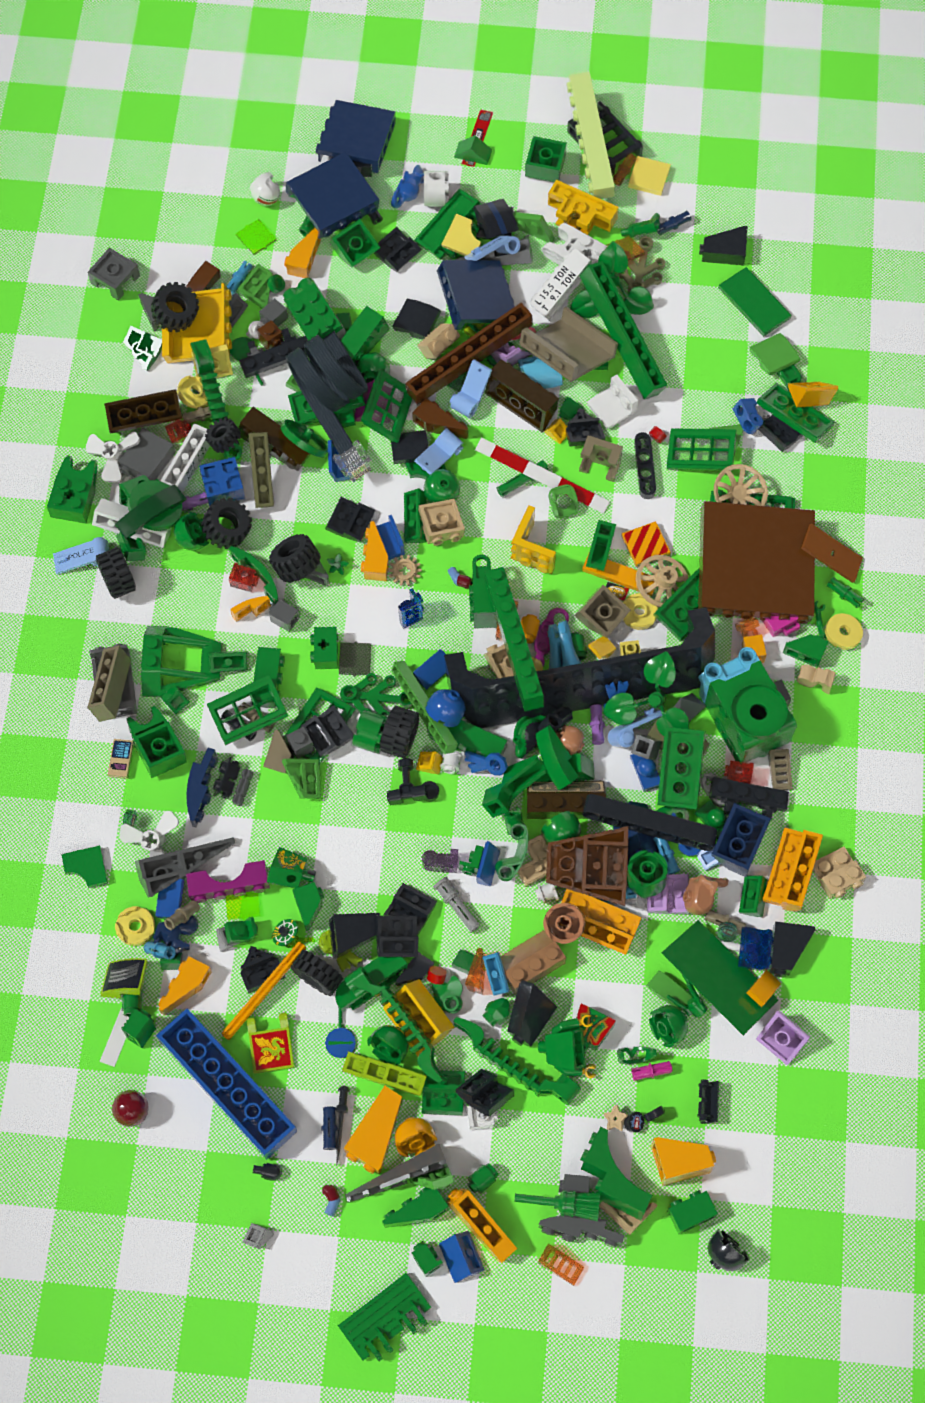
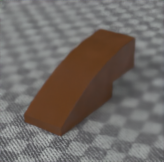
(204, 277)

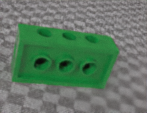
(669, 774)

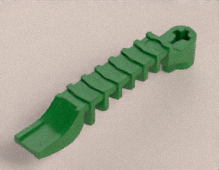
(205, 370)
(360, 983)
(563, 1089)

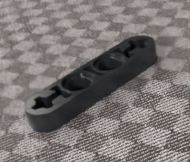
(645, 465)

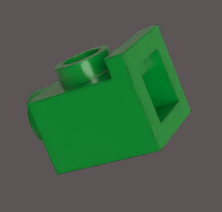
(426, 1258)

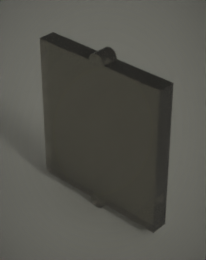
(355, 658)

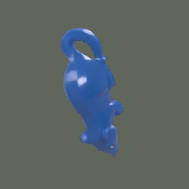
(408, 187)

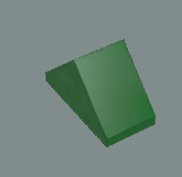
(473, 150)
(583, 766)

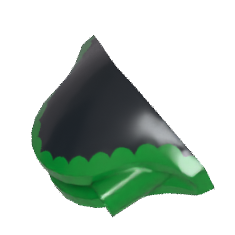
(525, 735)

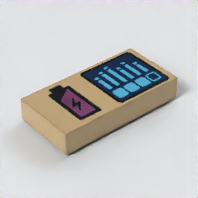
(120, 758)

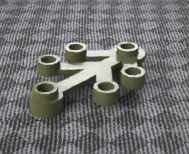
(640, 270)

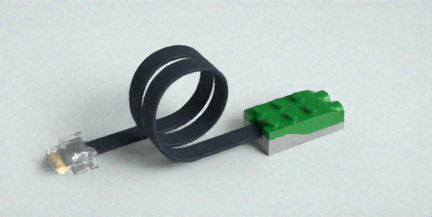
(329, 375)

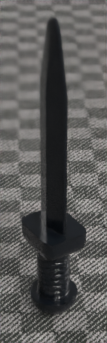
(341, 1108)

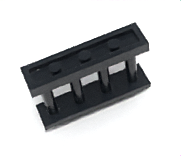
(622, 133)

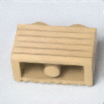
(438, 341)

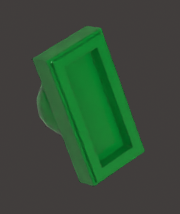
(712, 816)

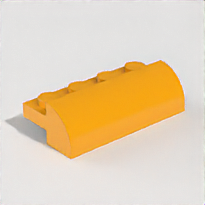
(792, 869)
(604, 921)

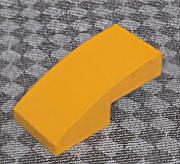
(255, 605)
(764, 988)

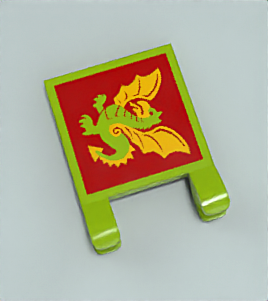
(270, 1048)

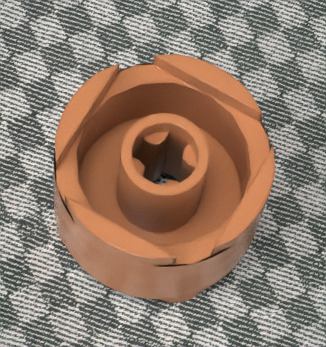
(559, 933)

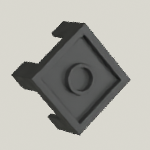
(113, 272)

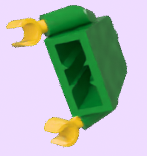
(566, 1048)

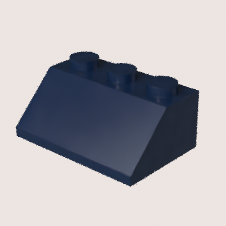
(740, 839)

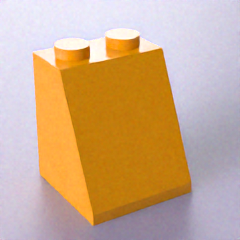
(681, 1160)

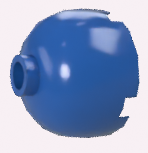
(446, 706)

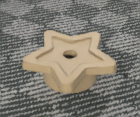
(619, 1123)

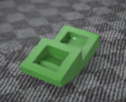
(662, 986)

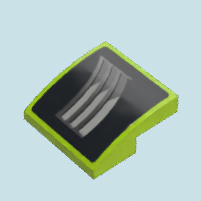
(124, 977)

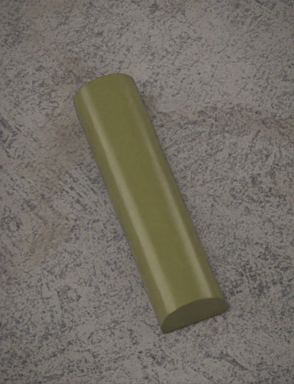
(261, 470)

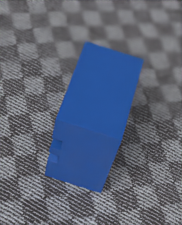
(222, 480)

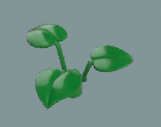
(637, 301)
(663, 673)

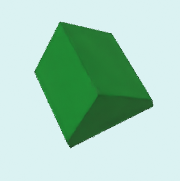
(171, 964)

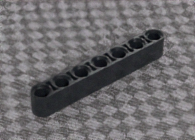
(650, 822)

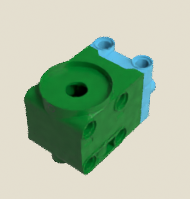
(746, 706)

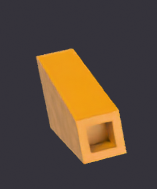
(374, 1133)
(480, 1224)

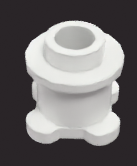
(451, 762)
(546, 892)

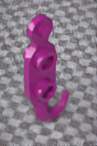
(541, 643)

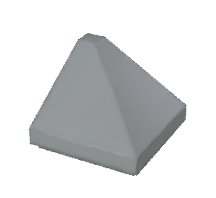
(222, 940)
(257, 1236)

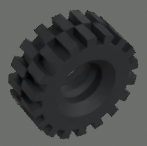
(317, 973)

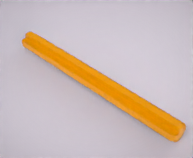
(263, 991)

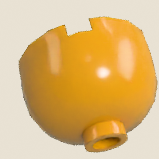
(414, 1136)

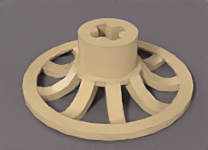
(738, 491)
(664, 578)

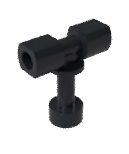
(407, 789)

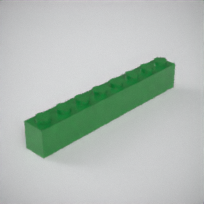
(623, 330)
(514, 639)

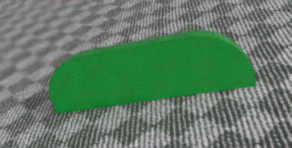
(382, 972)

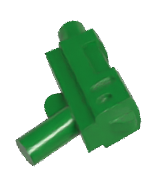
(643, 227)

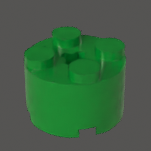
(369, 731)
(647, 873)

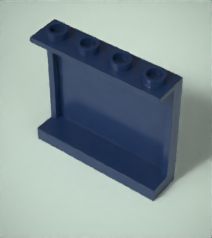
(358, 131)
(333, 194)
(474, 291)

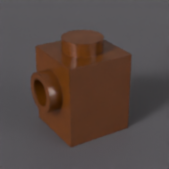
(270, 335)

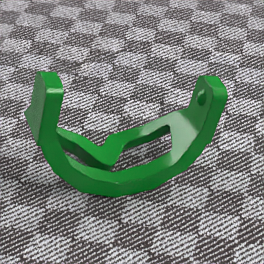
(650, 1054)

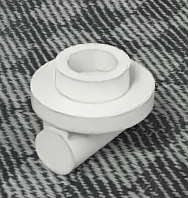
(252, 333)

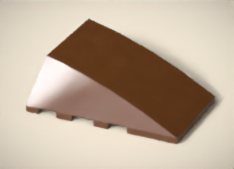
(591, 864)

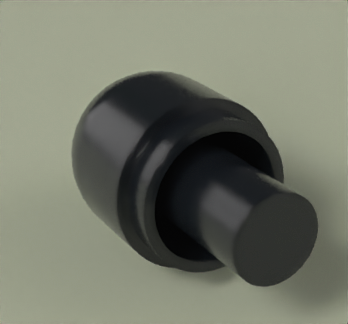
(268, 1171)

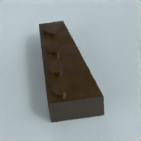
(279, 445)

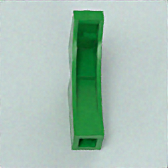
(612, 1184)

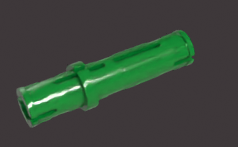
(517, 481)

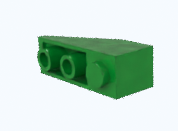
(420, 1210)

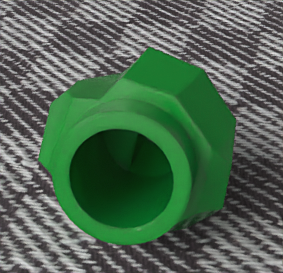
(497, 1011)

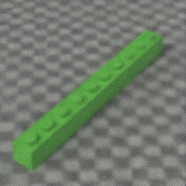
(419, 699)

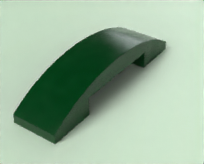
(149, 509)

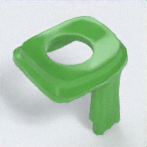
(555, 492)

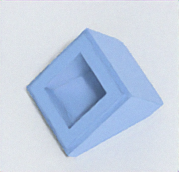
(707, 860)

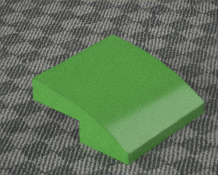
(775, 354)

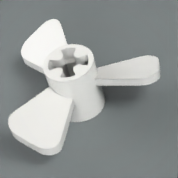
(112, 453)
(130, 834)

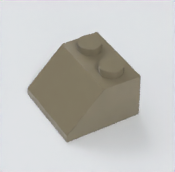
(602, 612)

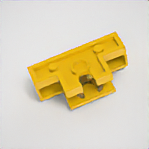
(581, 208)

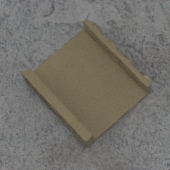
(570, 345)

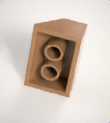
(532, 960)

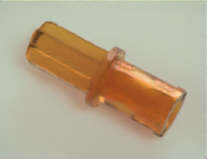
(624, 169)

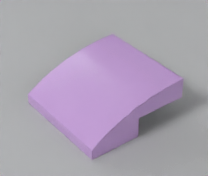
(671, 898)

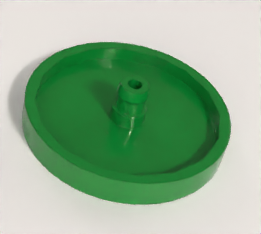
(304, 438)
(144, 491)

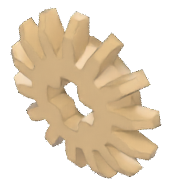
(399, 566)

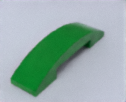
(244, 558)

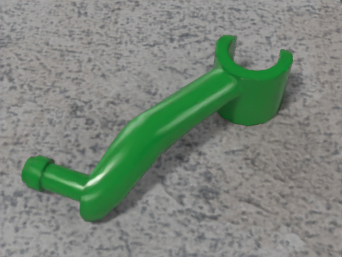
(817, 611)

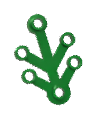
(373, 696)

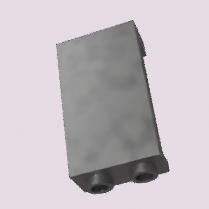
(128, 700)

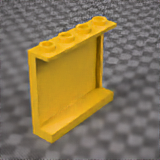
(209, 324)

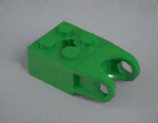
(73, 491)
(479, 600)
(157, 744)

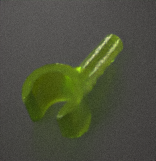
(299, 939)

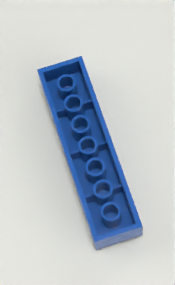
(227, 1084)

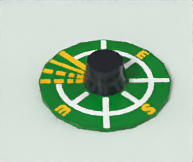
(285, 932)

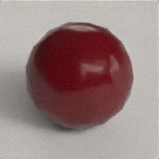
(130, 1108)

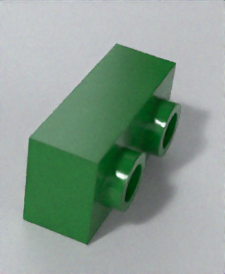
(132, 548)

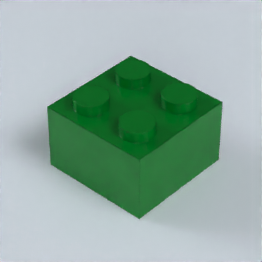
(545, 159)

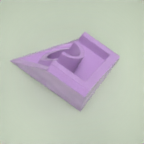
(509, 354)

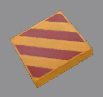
(645, 542)

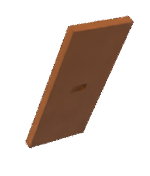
(821, 545)

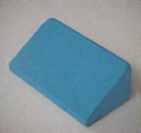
(496, 974)

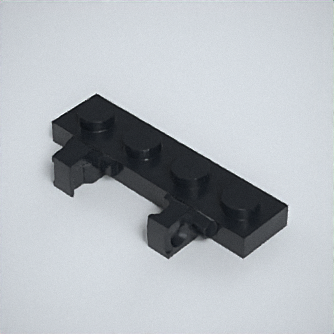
(261, 361)
(737, 792)

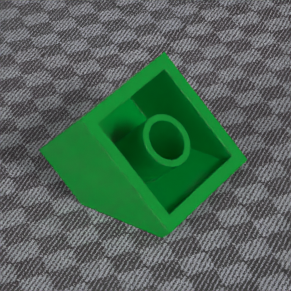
(354, 244)

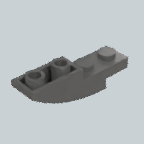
(571, 1229)

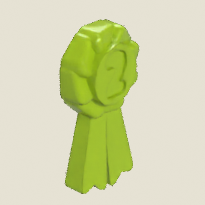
(325, 946)

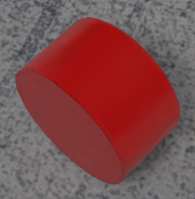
(657, 434)
(436, 975)

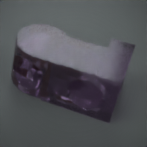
(440, 862)

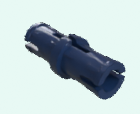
(674, 222)
(329, 1143)

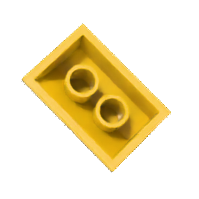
(424, 1010)

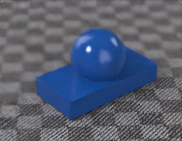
(646, 772)

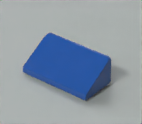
(431, 670)
(487, 864)
(169, 899)

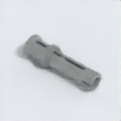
(449, 899)

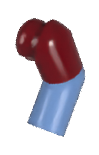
(459, 579)
(333, 1199)

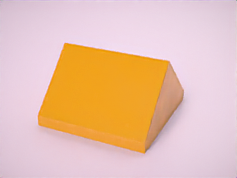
(812, 393)

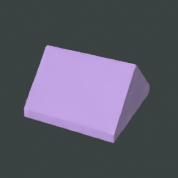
(783, 1037)

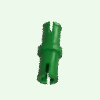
(845, 592)

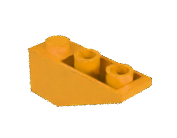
(376, 560)
(189, 981)

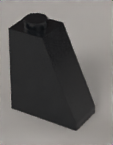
(725, 247)
(351, 931)
(787, 946)
(529, 1014)

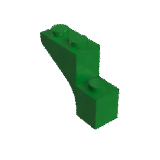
(515, 780)

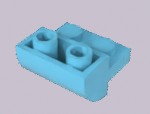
(540, 372)

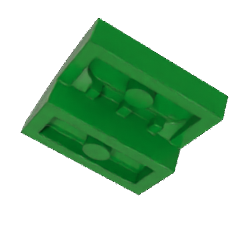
(442, 1097)

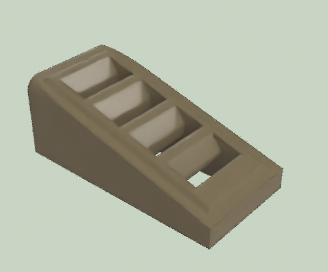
(775, 754)

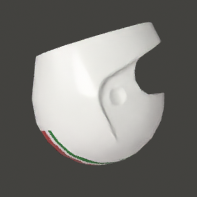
(264, 190)

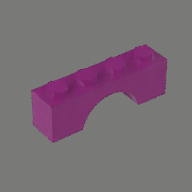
(252, 878)

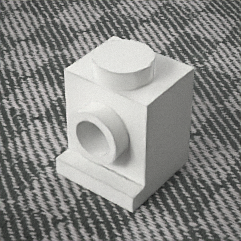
(477, 1123)

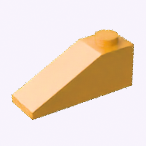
(303, 255)

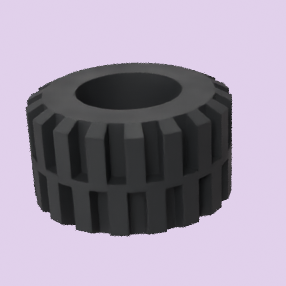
(177, 294)
(234, 512)
(294, 558)
(115, 572)
(399, 731)

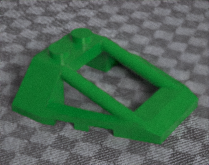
(151, 663)

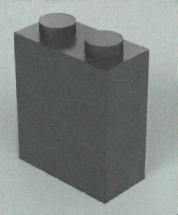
(147, 457)

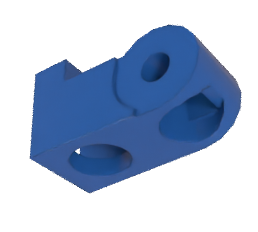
(748, 415)

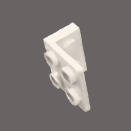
(614, 403)

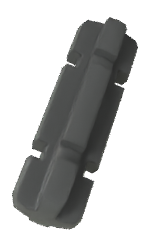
(242, 787)

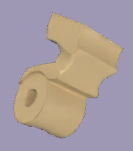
(813, 676)

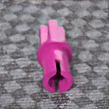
(650, 1071)

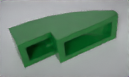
(601, 545)
(555, 758)

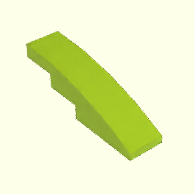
(384, 1073)

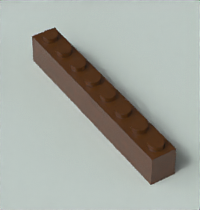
(475, 348)

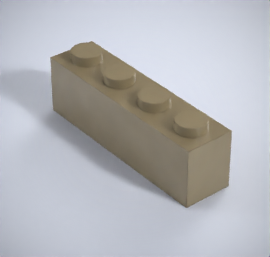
(109, 683)

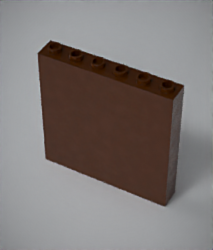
(755, 562)

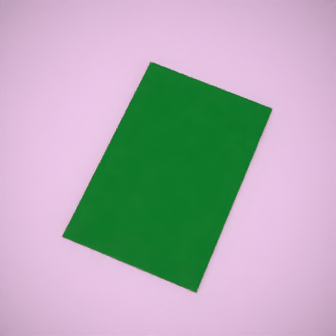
(717, 976)

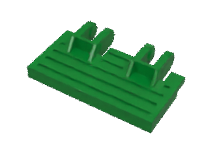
(436, 230)
(383, 1316)

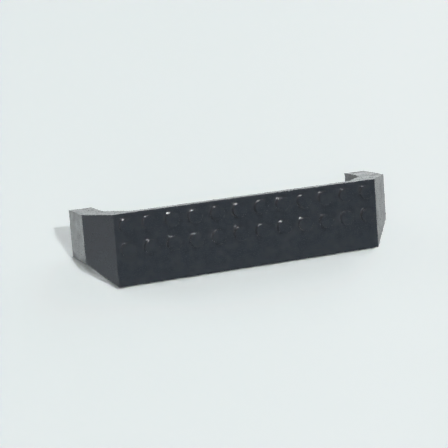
(582, 684)

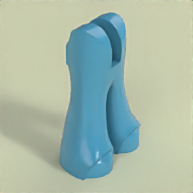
(561, 646)

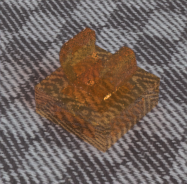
(747, 625)

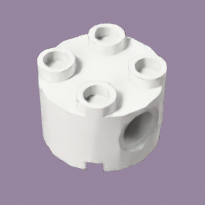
(436, 188)

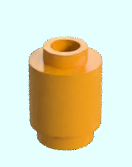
(530, 627)

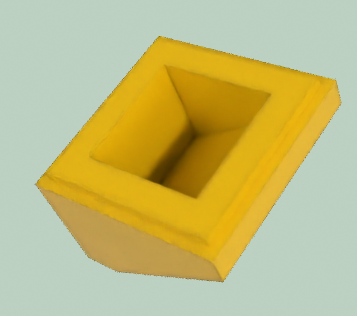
(556, 430)
(602, 648)
(429, 762)

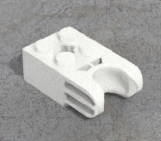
(573, 239)

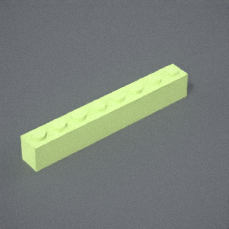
(591, 135)

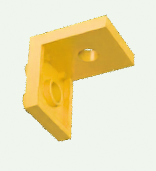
(528, 552)

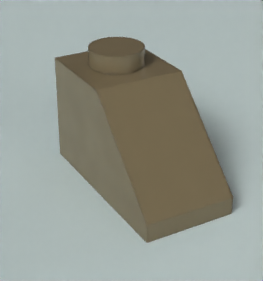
(277, 752)

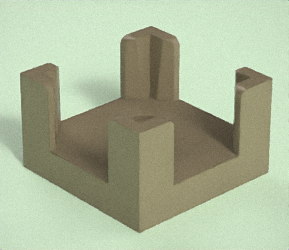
(602, 453)

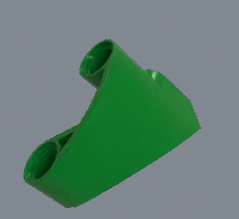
(518, 831)

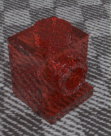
(182, 429)
(243, 583)
(745, 768)

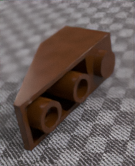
(436, 420)

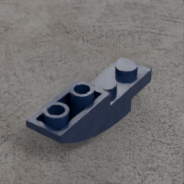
(197, 793)

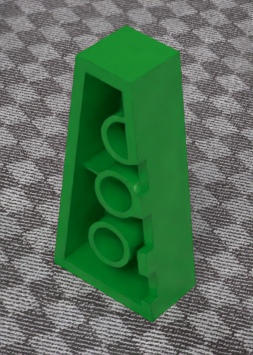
(364, 333)

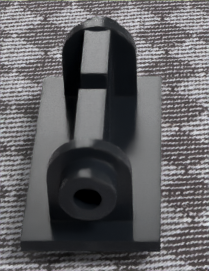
(223, 785)
(709, 1101)

